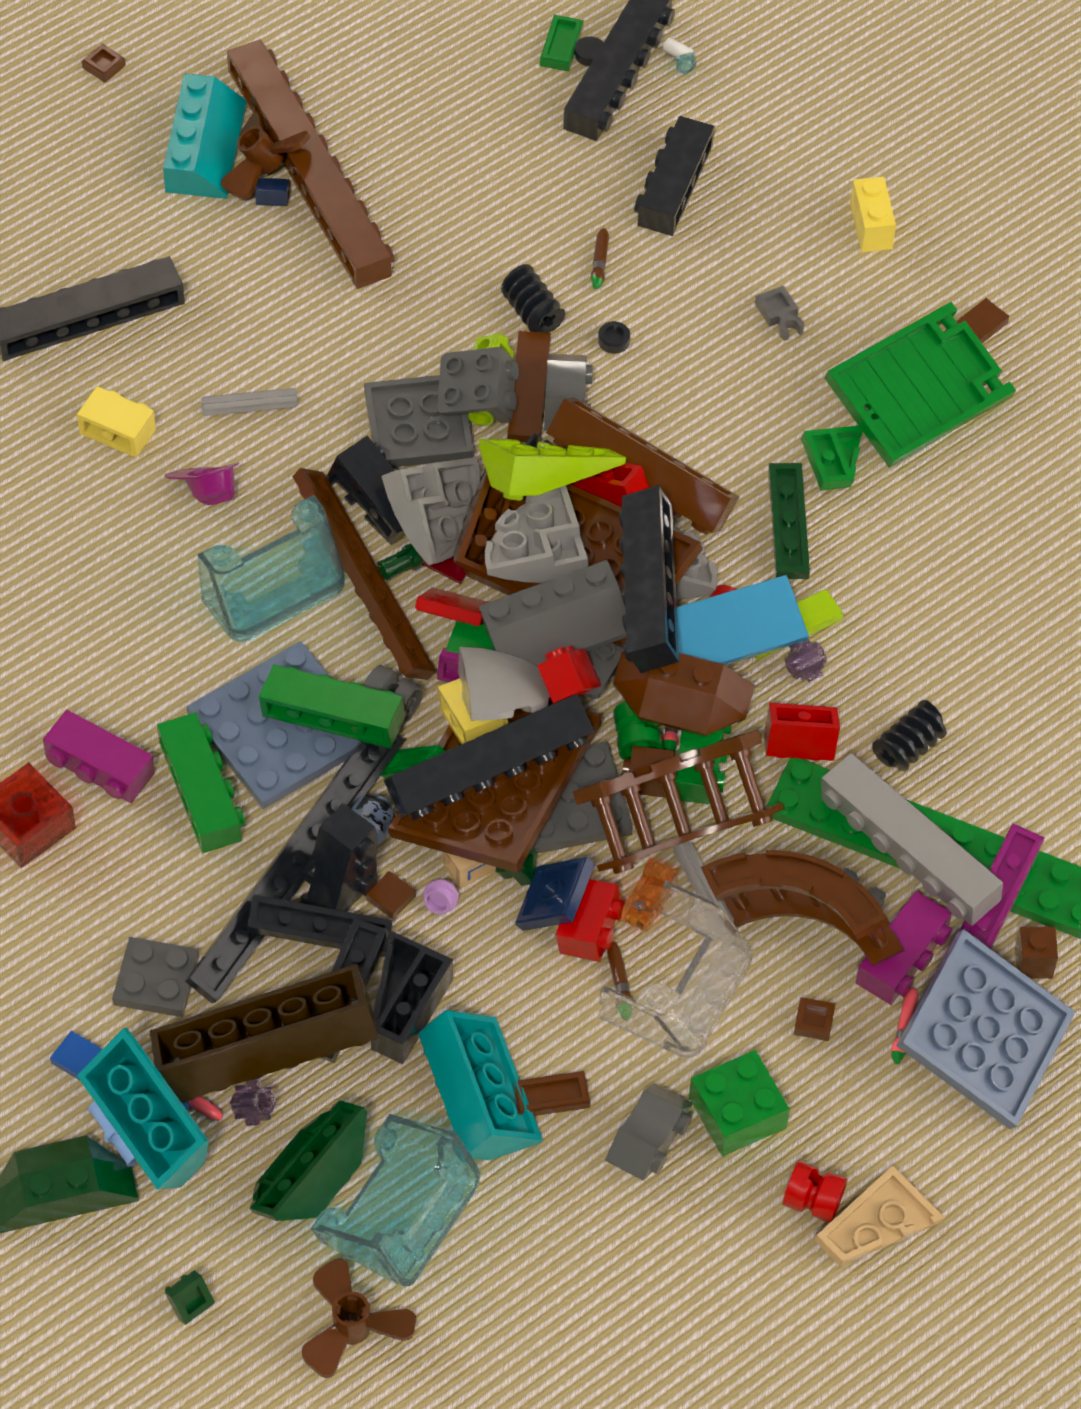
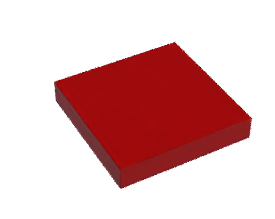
(450, 606)

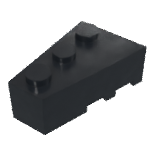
(359, 475)
(343, 861)
(408, 994)

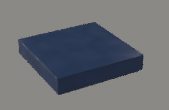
(554, 894)

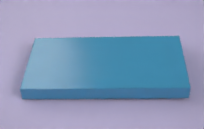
(741, 623)

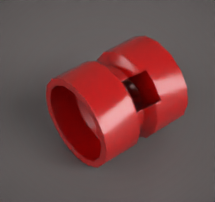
(814, 1191)

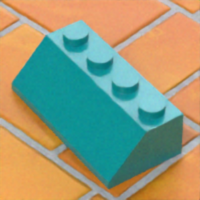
(203, 137)
(477, 1084)
(145, 1112)

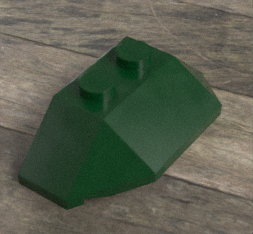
(313, 1165)
(62, 1183)

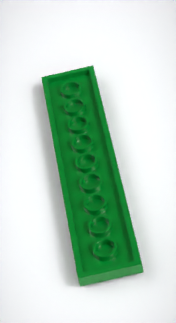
(1047, 896)

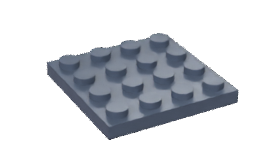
(263, 752)
(986, 1029)

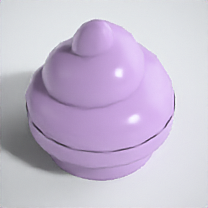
(440, 896)

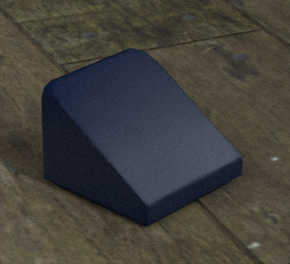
(272, 192)

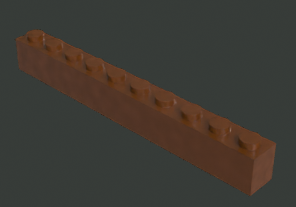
(311, 167)

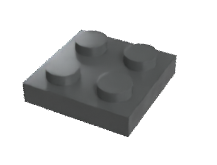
(155, 977)

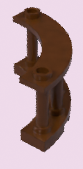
(665, 773)
(803, 887)

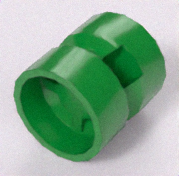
(634, 731)

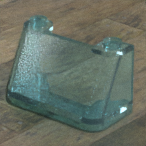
(274, 581)
(405, 1202)

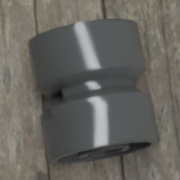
(383, 678)

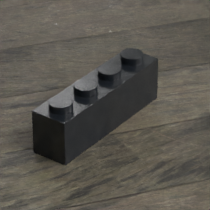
(674, 176)

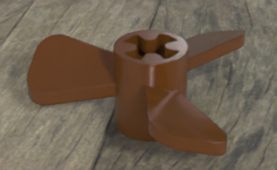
(261, 156)
(326, 1349)

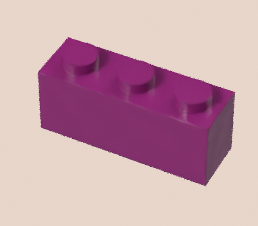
(98, 756)
(919, 930)

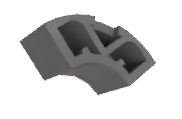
(565, 379)
(649, 1132)

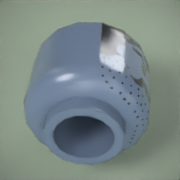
(376, 811)

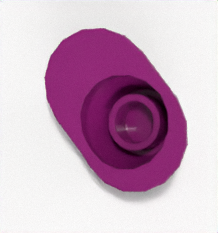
(208, 484)

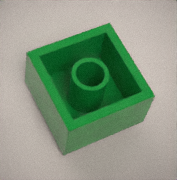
(738, 1103)

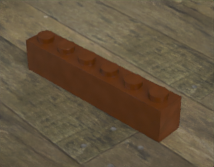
(687, 490)

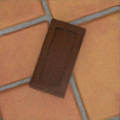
(554, 1093)

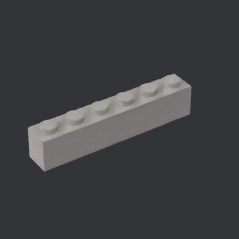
(911, 840)

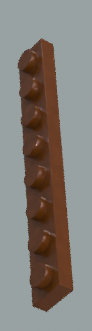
(367, 579)

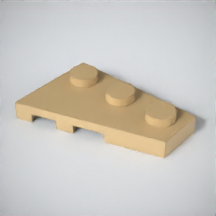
(877, 1218)

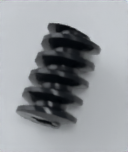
(532, 300)
(910, 736)

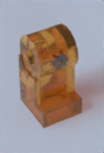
(645, 901)

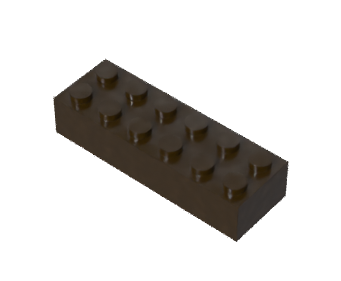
(264, 1034)

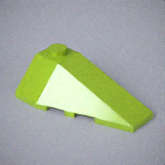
(531, 471)

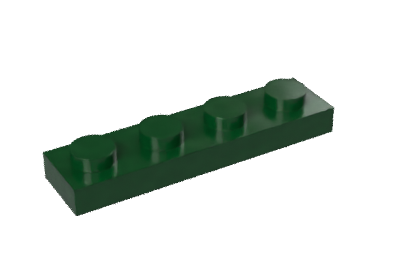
(788, 520)

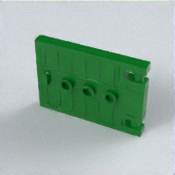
(919, 384)

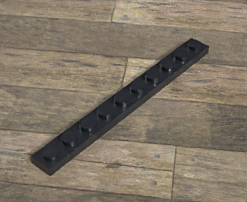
(288, 868)

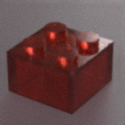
(31, 815)

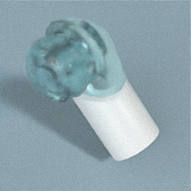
(684, 55)

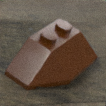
(479, 526)
(686, 695)

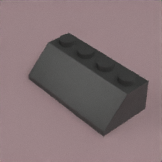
(567, 611)

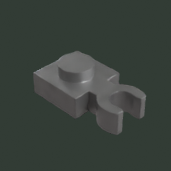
(780, 309)

